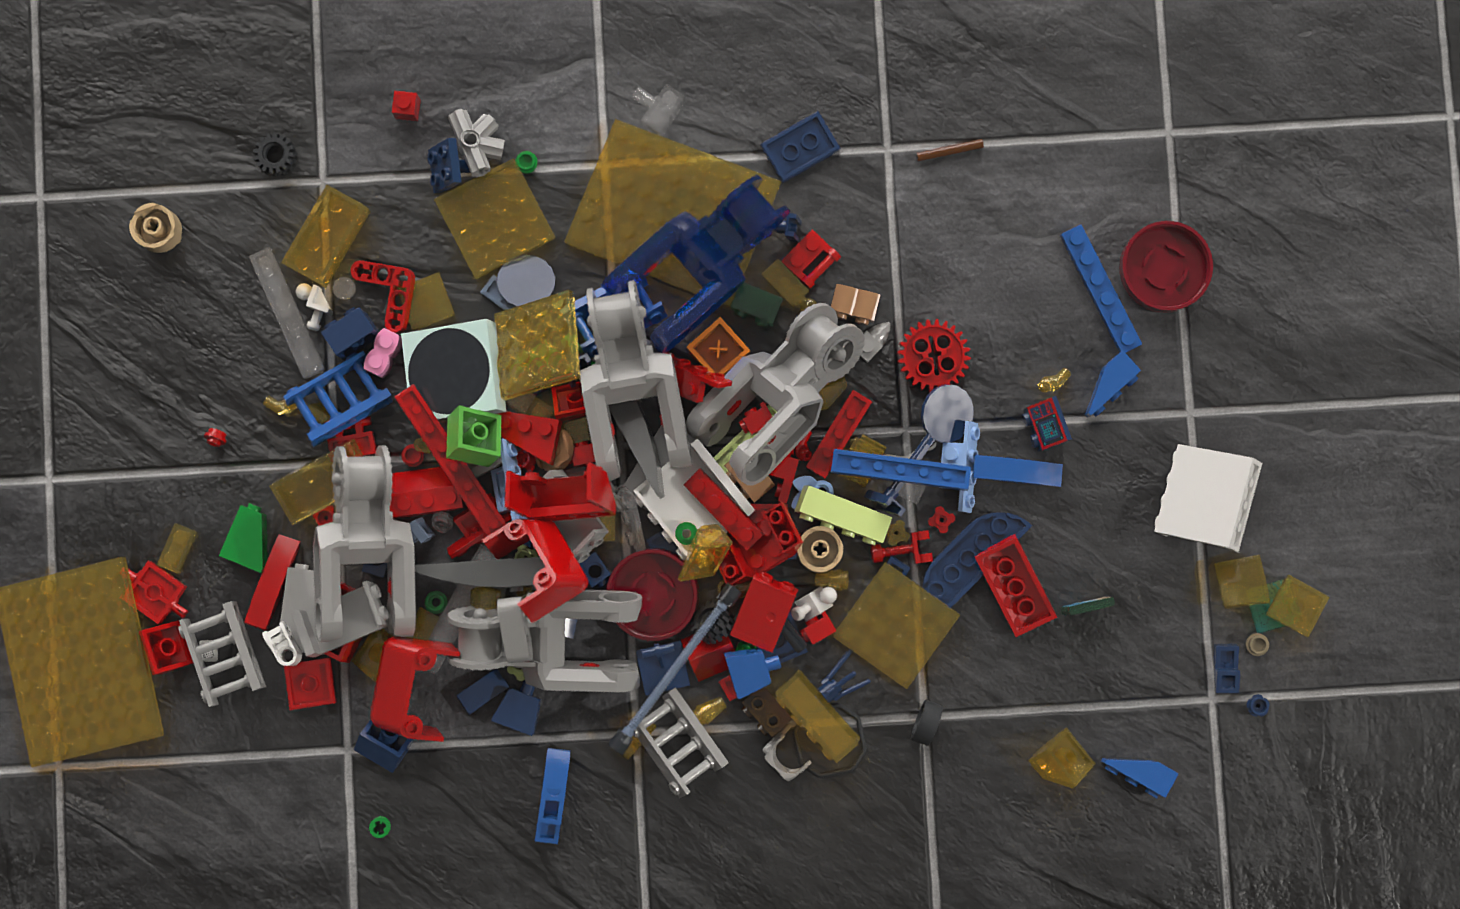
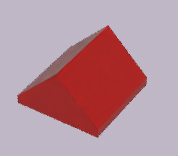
(568, 402)
(165, 648)
(708, 658)

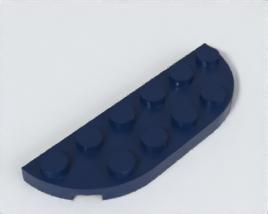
(956, 568)

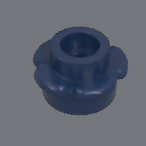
(1258, 699)

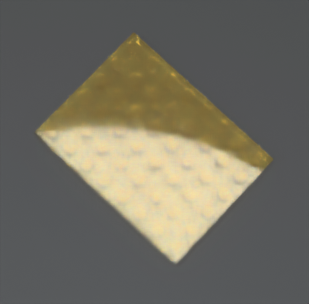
(644, 185)
(78, 662)

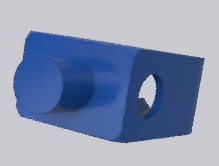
(750, 670)

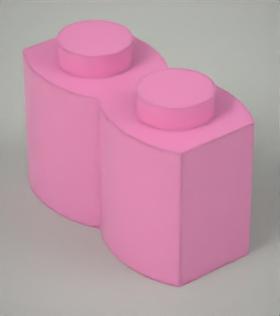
(380, 359)

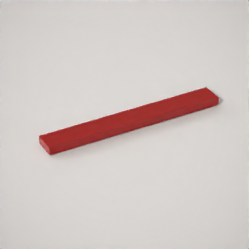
(456, 471)

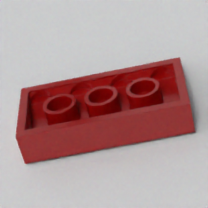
(1015, 585)

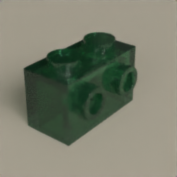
(756, 304)

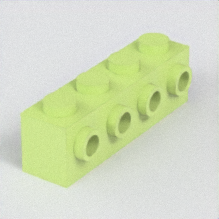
(842, 514)

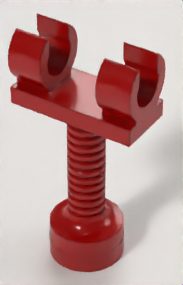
(879, 552)

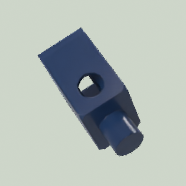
(519, 710)

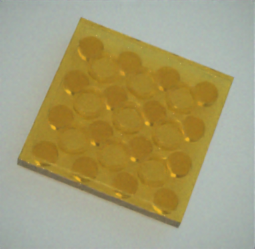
(494, 218)
(537, 345)
(896, 625)

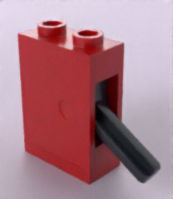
(766, 613)

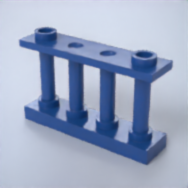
(654, 315)
(338, 420)

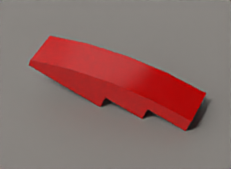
(272, 582)

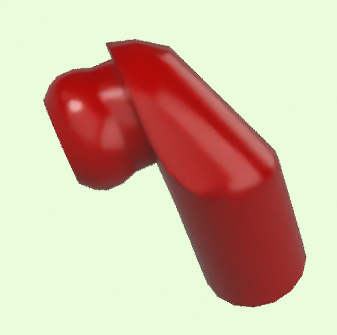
(801, 450)

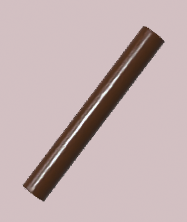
(949, 150)

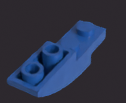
(552, 795)

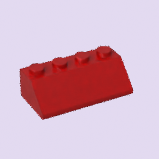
(423, 493)

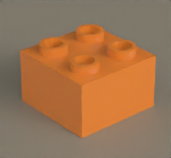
(718, 348)

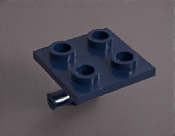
(655, 663)

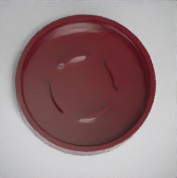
(1166, 266)
(665, 600)

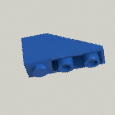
(1113, 376)
(1149, 773)

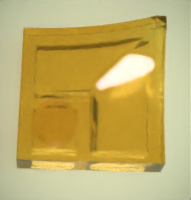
(1242, 582)

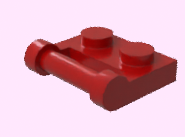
(805, 253)

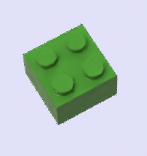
(473, 436)

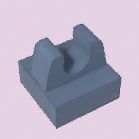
(421, 531)

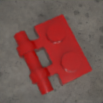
(364, 440)

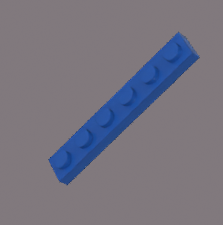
(1100, 289)
(901, 469)

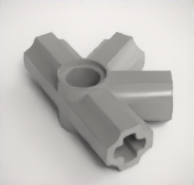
(479, 135)

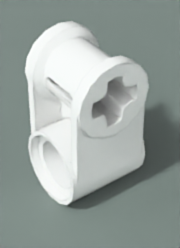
(281, 640)

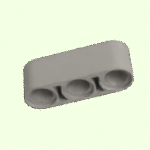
(514, 631)

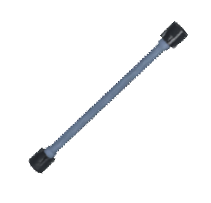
(622, 739)

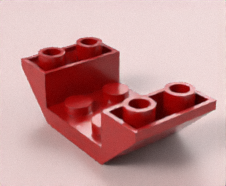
(777, 544)

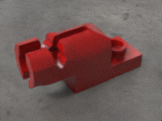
(786, 472)

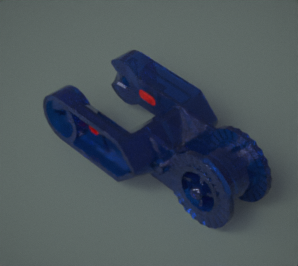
(708, 250)

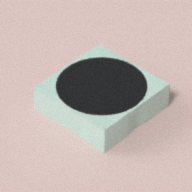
(455, 367)

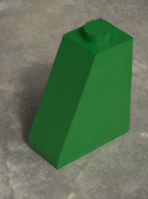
(247, 539)

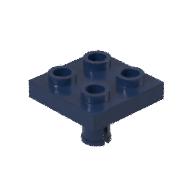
(445, 165)

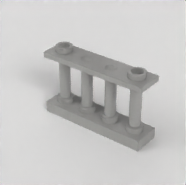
(245, 657)
(699, 740)

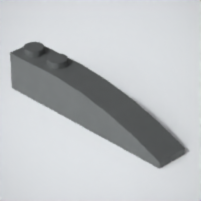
(640, 439)
(489, 573)

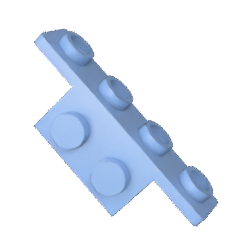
(963, 455)
(509, 463)

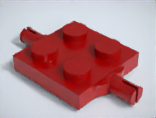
(157, 592)

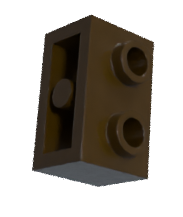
(767, 711)

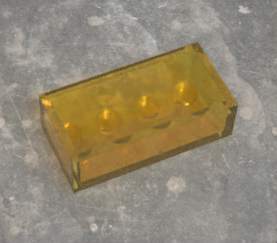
(326, 236)
(310, 486)
(817, 716)

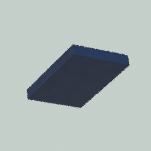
(800, 147)

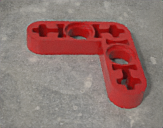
(392, 280)

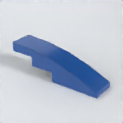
(1017, 471)

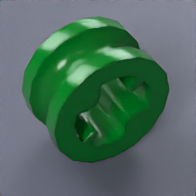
(373, 824)

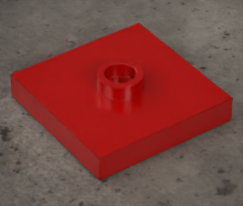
(310, 684)

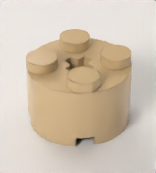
(145, 221)
(829, 541)

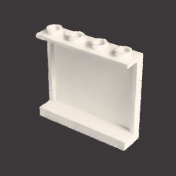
(1208, 496)
(680, 504)

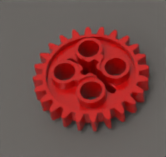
(954, 352)

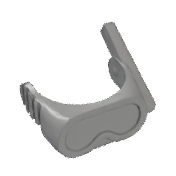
(770, 751)

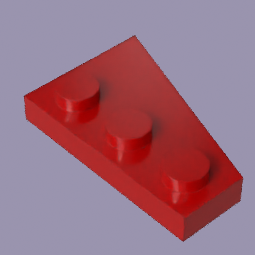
(532, 434)

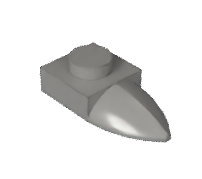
(875, 340)

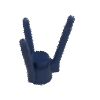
(832, 689)

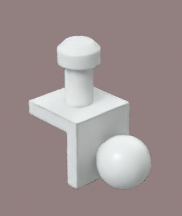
(316, 302)
(814, 603)

